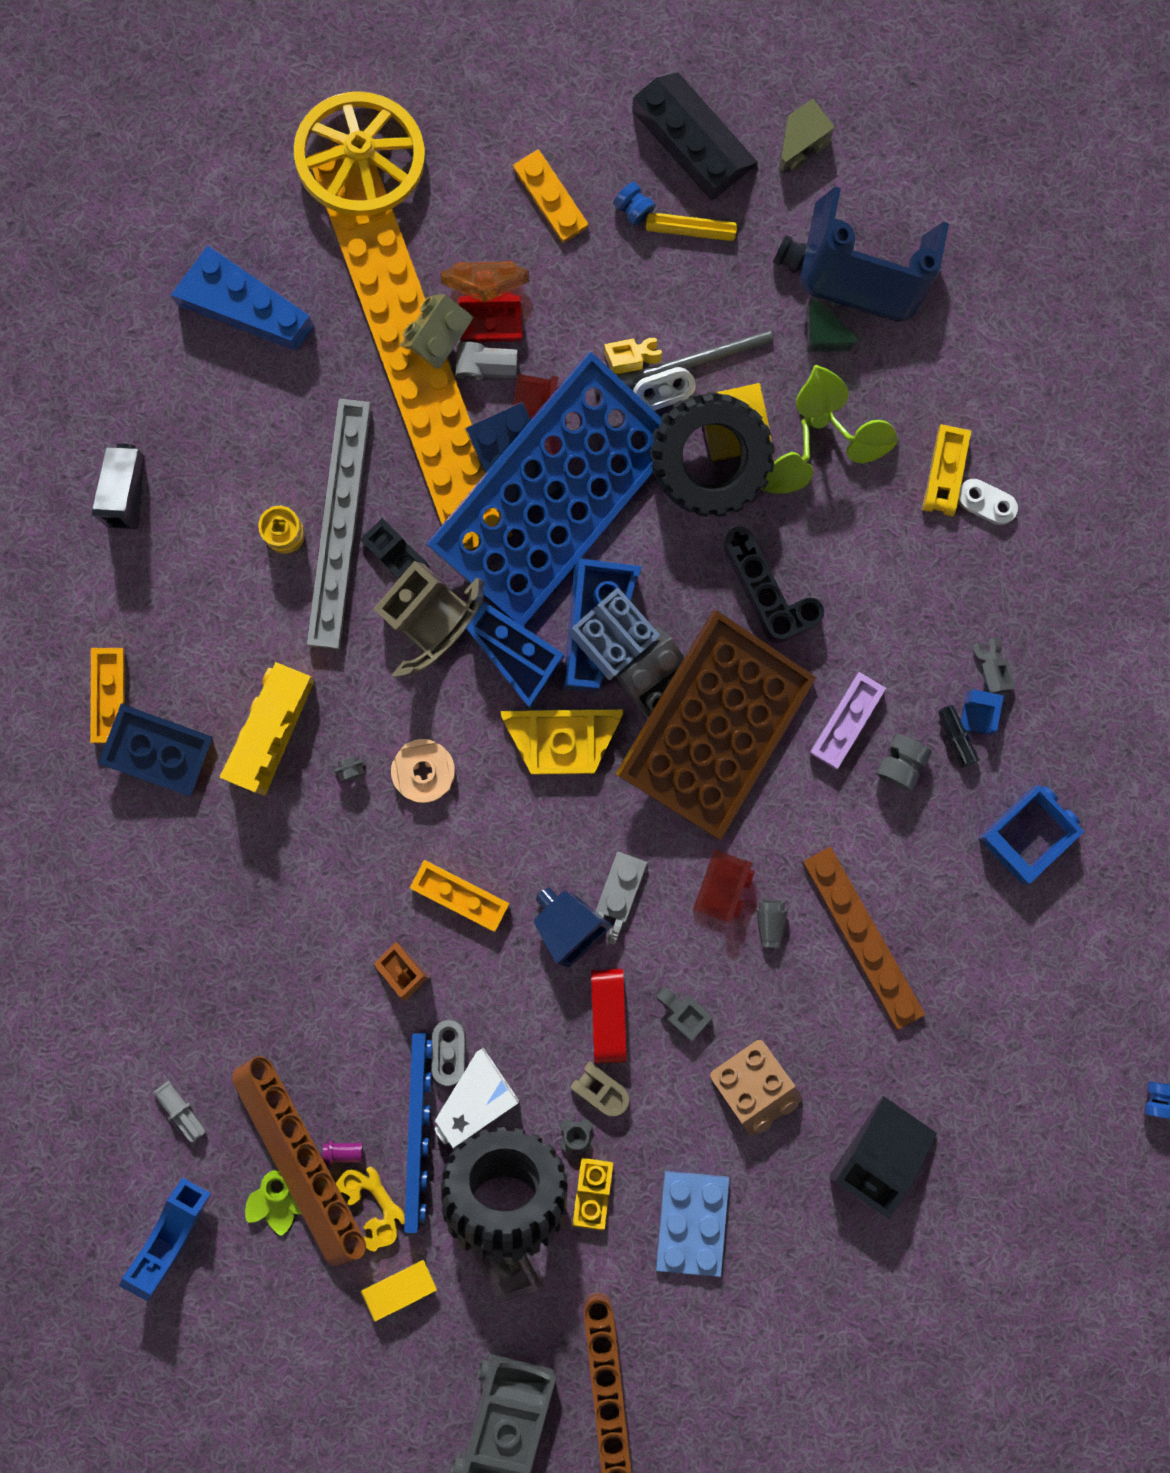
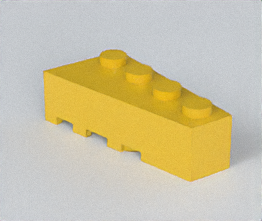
(267, 729)

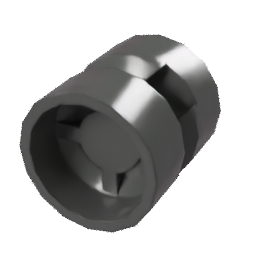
(904, 761)

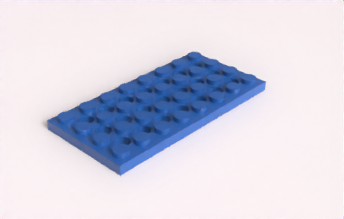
(509, 469)

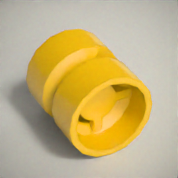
(281, 529)

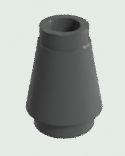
(771, 922)

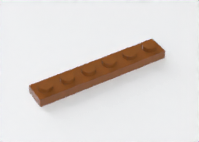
(863, 938)

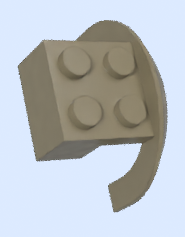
(428, 614)

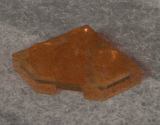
(485, 279)

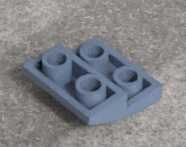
(613, 633)

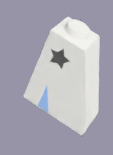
(475, 1101)

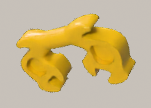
(384, 1230)

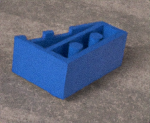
(516, 652)

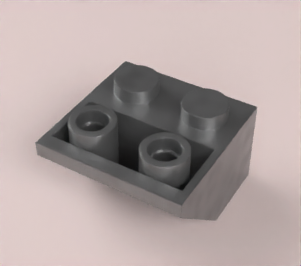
(651, 672)

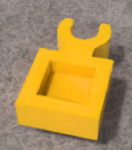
(629, 357)

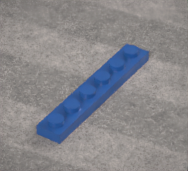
(417, 1145)

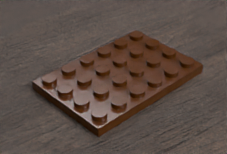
(716, 725)

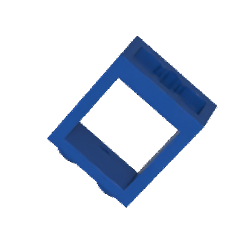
(1009, 857)

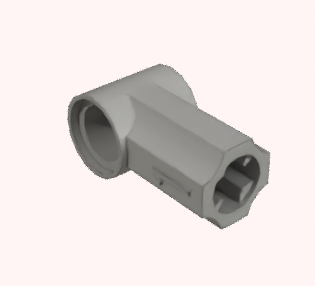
(481, 362)

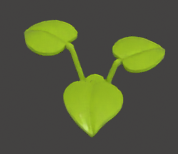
(816, 401)

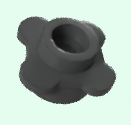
(349, 769)
(569, 1142)

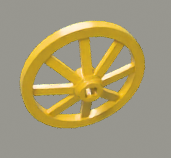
(357, 157)

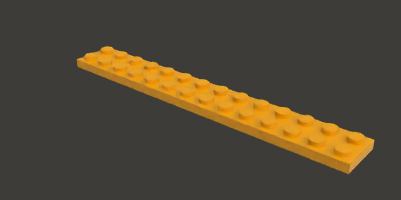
(392, 301)

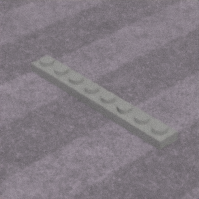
(339, 524)

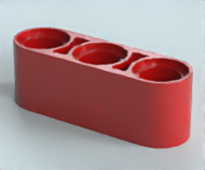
(608, 1016)

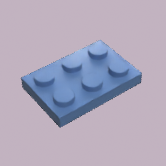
(692, 1223)

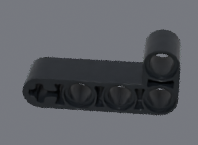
(766, 583)

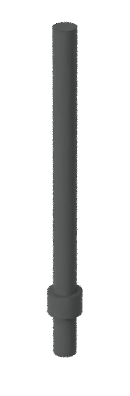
(699, 358)

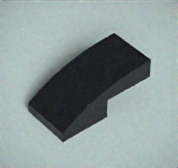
(391, 548)

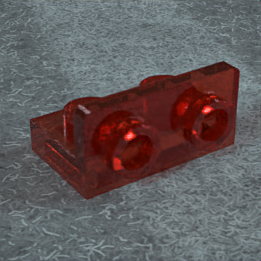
(723, 886)

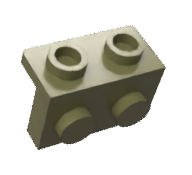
(436, 329)

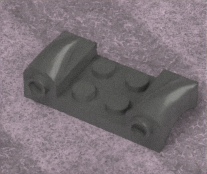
(507, 1417)

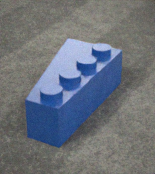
(238, 299)
(591, 585)

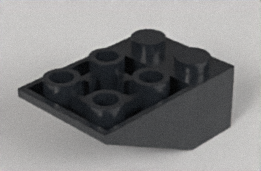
(884, 1157)

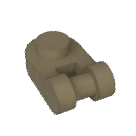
(610, 1099)

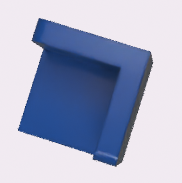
(981, 712)

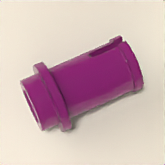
(341, 1152)

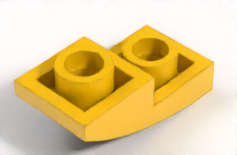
(592, 1194)
(398, 1290)

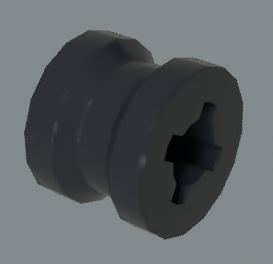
(790, 254)

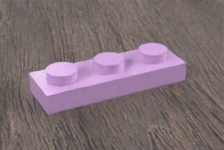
(847, 720)

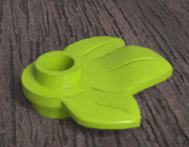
(275, 1206)

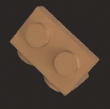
(756, 1087)

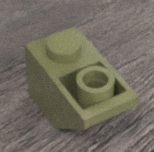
(804, 131)

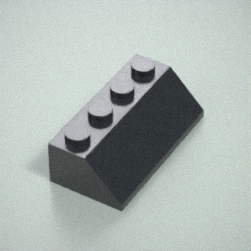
(692, 134)

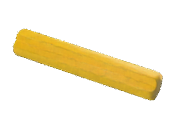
(691, 226)

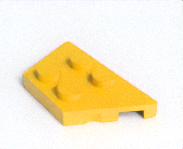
(562, 739)

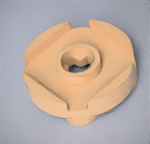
(413, 786)

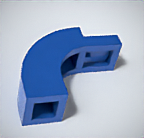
(166, 1240)

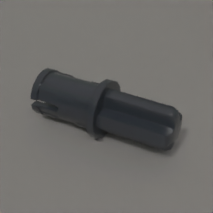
(958, 736)

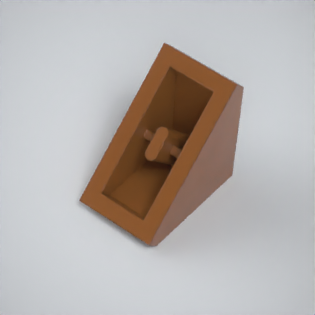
(401, 971)

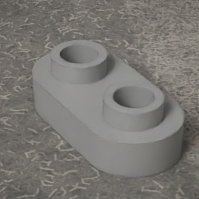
(448, 1052)

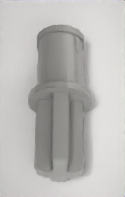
(179, 1112)

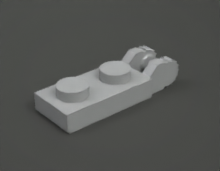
(620, 891)

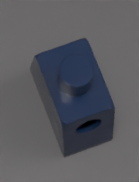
(568, 925)

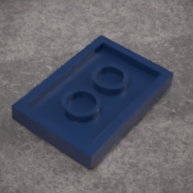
(494, 436)
(155, 750)

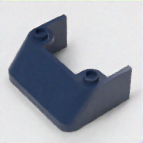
(864, 281)

